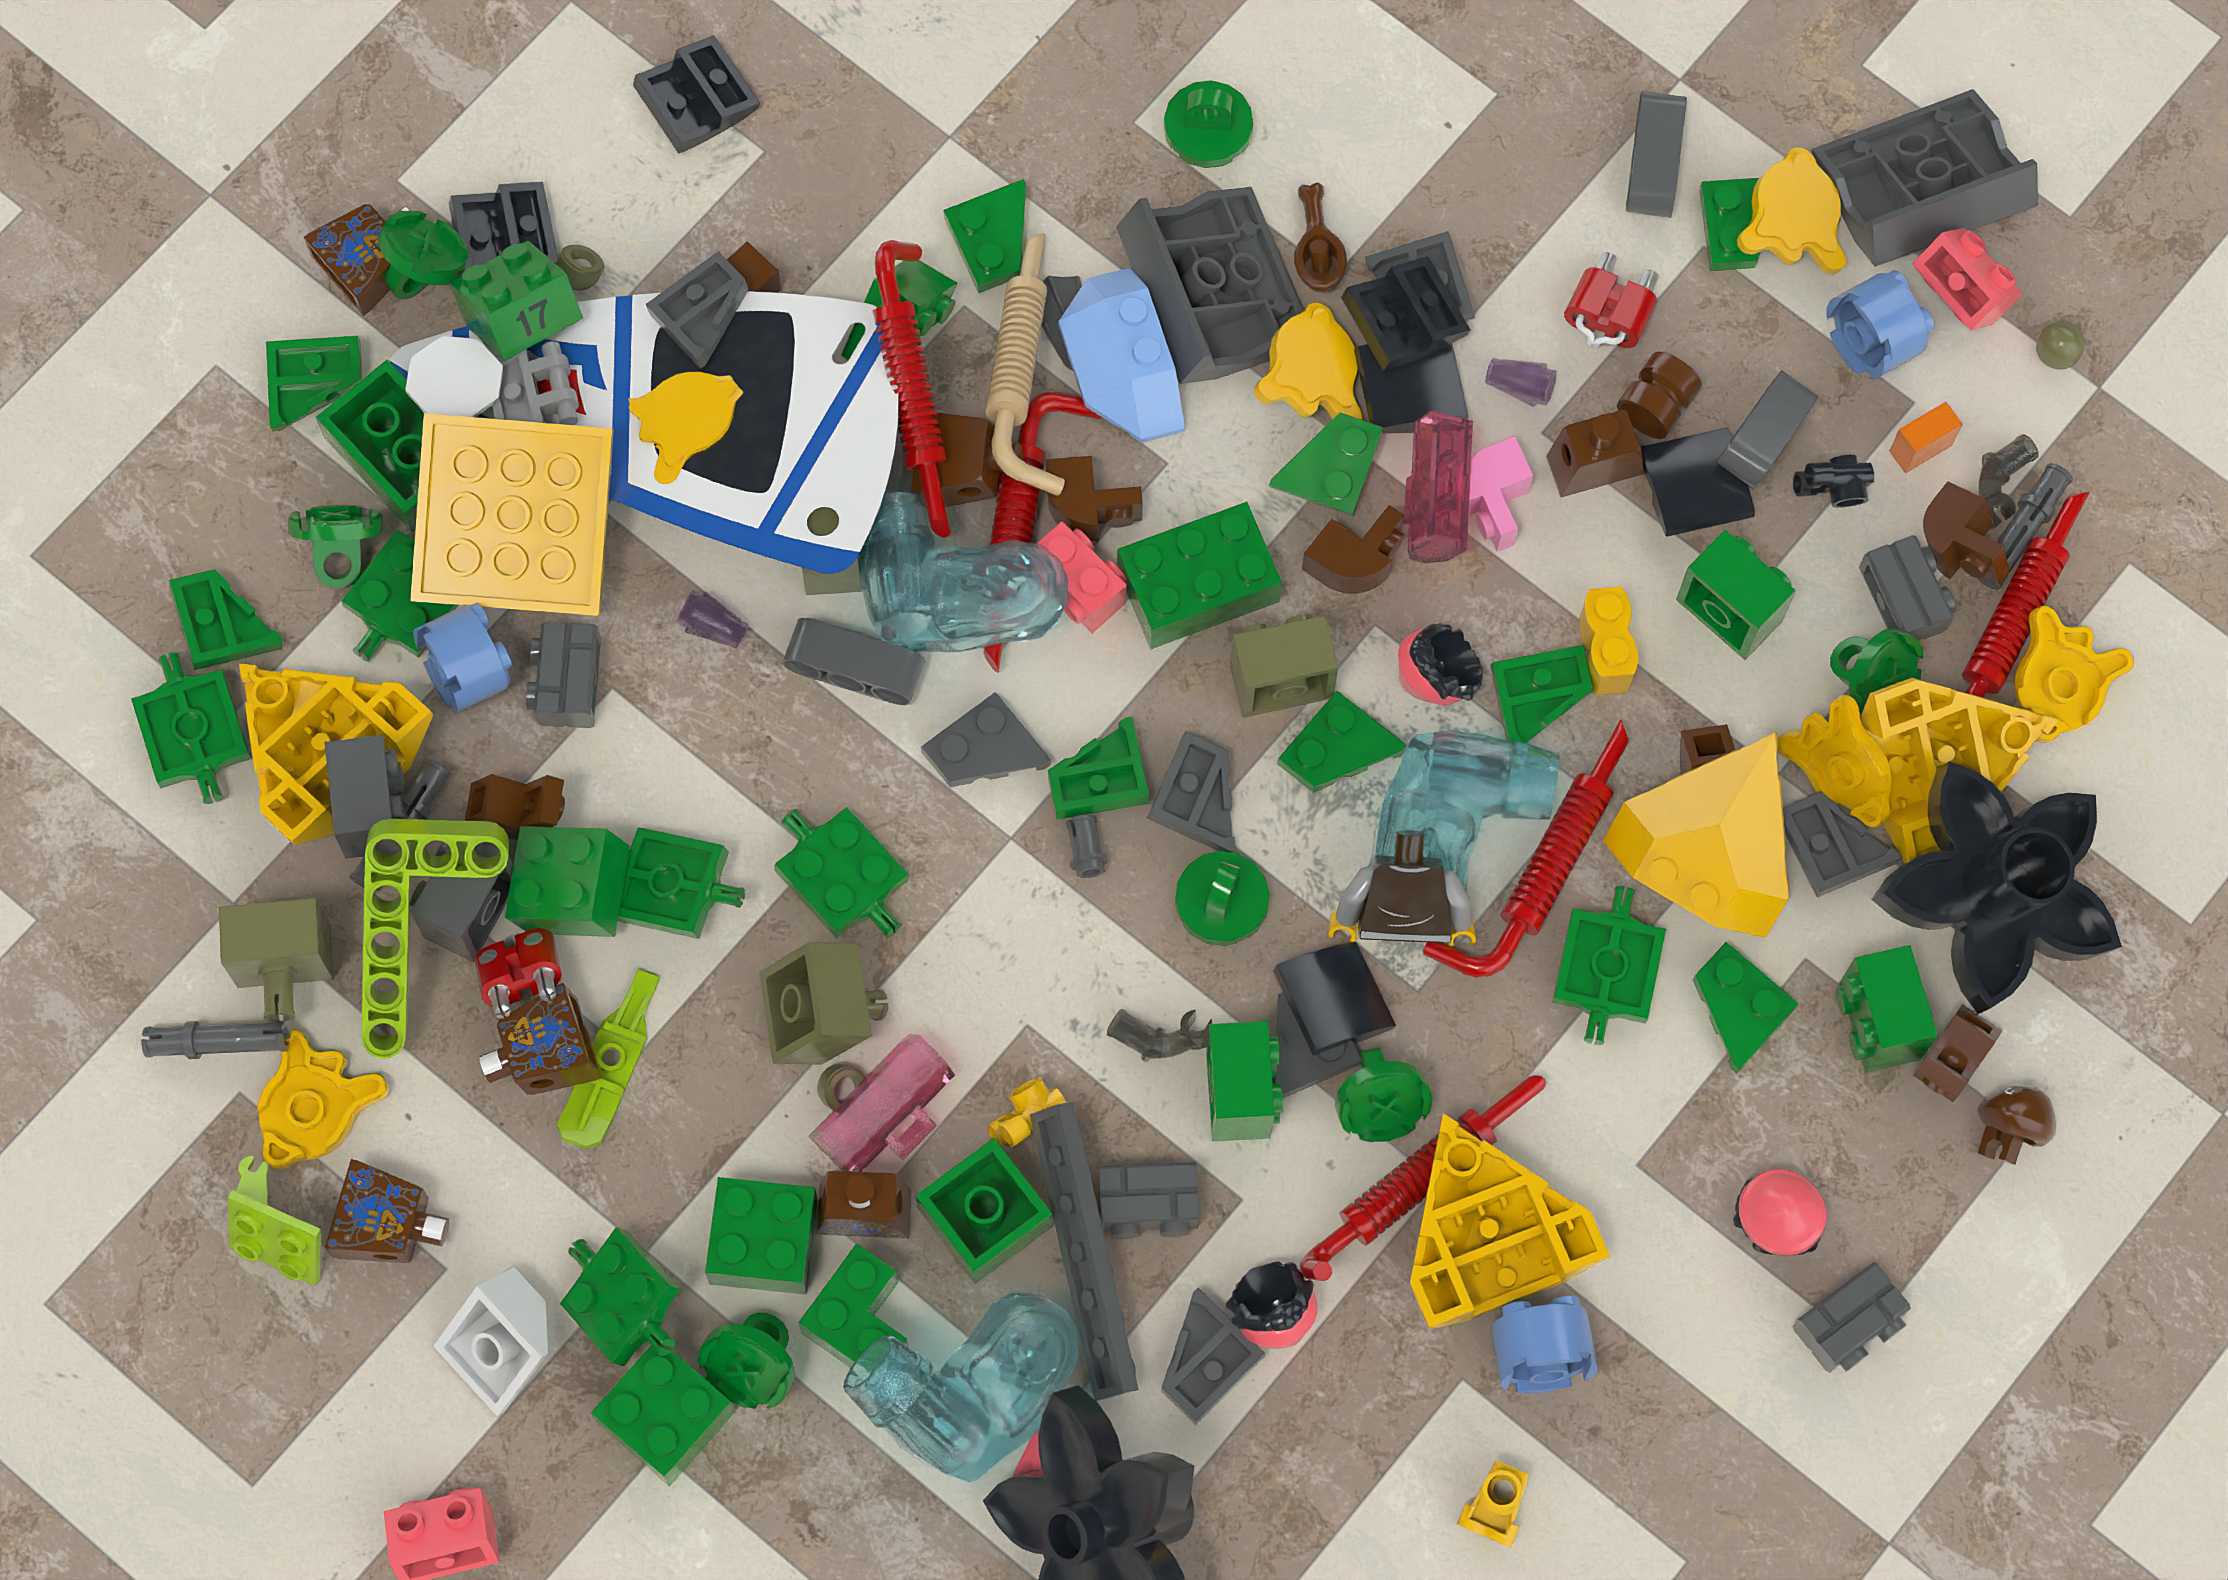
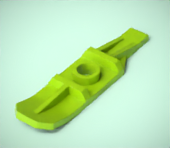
(596, 1102)

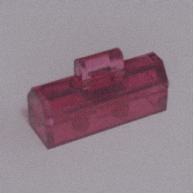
(1438, 488)
(880, 1102)

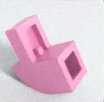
(1496, 477)

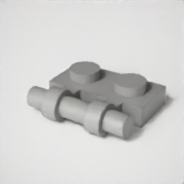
(519, 391)

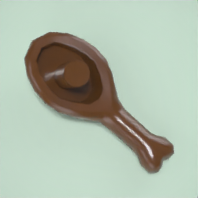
(1319, 254)

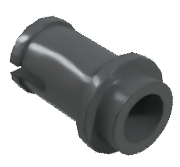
(1086, 848)

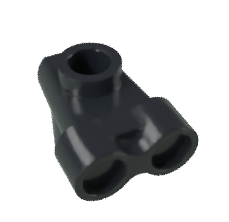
(1840, 476)

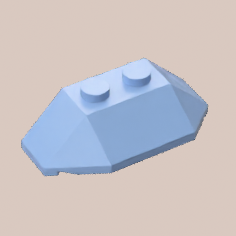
(1122, 356)

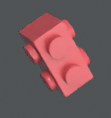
(1968, 278)
(1094, 587)
(441, 1535)

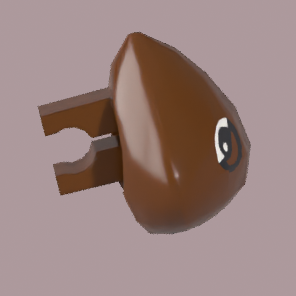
(2013, 1118)

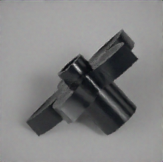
(2002, 884)
(1090, 1506)

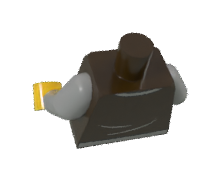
(1405, 898)

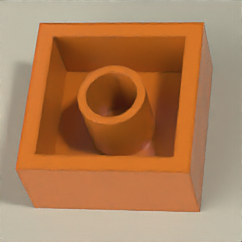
(1925, 437)

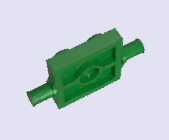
(384, 599)
(190, 728)
(841, 872)
(674, 883)
(1609, 965)
(620, 1297)

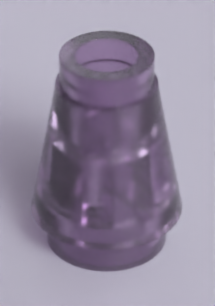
(1523, 380)
(711, 620)

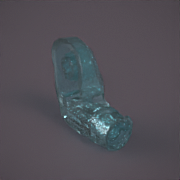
(954, 593)
(1455, 782)
(983, 1396)

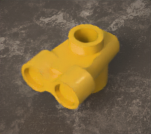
(1026, 1099)
(1491, 1515)

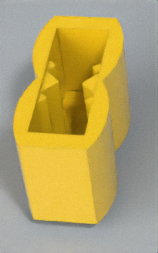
(1606, 636)

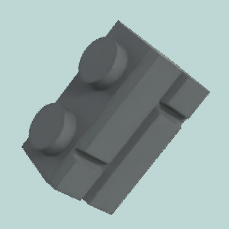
(1907, 589)
(565, 675)
(1149, 1199)
(1852, 1319)

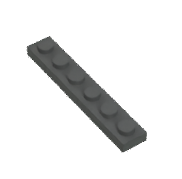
(1084, 1251)

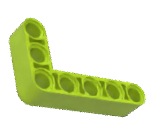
(394, 915)

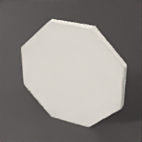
(454, 377)

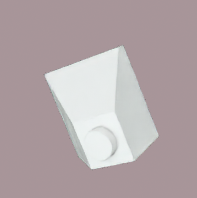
(497, 1338)

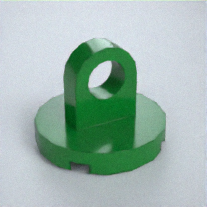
(1208, 124)
(420, 253)
(335, 530)
(1881, 662)
(1222, 898)
(1382, 1098)
(749, 1361)

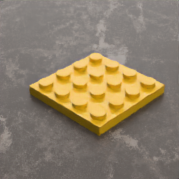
(512, 514)

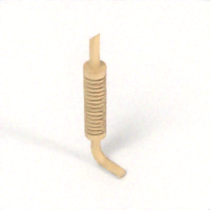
(1015, 367)

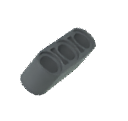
(1656, 154)
(1767, 429)
(853, 661)

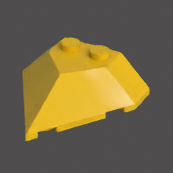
(294, 716)
(1927, 727)
(1712, 839)
(1493, 1233)

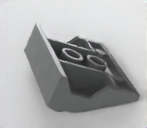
(1926, 176)
(1211, 280)

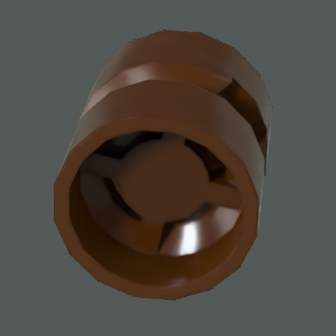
(1662, 388)

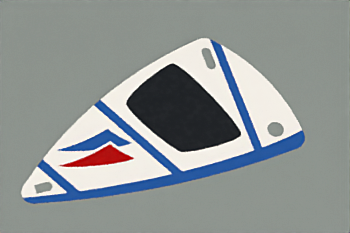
(797, 435)

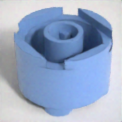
(1879, 324)
(463, 657)
(1543, 1345)

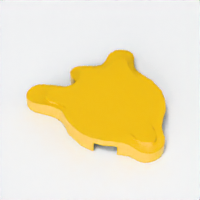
(1795, 212)
(1311, 365)
(684, 417)
(2064, 674)
(1842, 761)
(310, 1104)

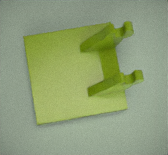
(268, 1234)

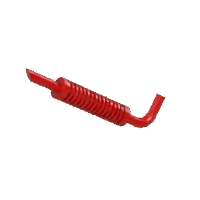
(909, 376)
(1017, 500)
(2026, 591)
(1548, 865)
(1407, 1184)

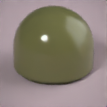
(578, 275)
(2060, 345)
(829, 1079)

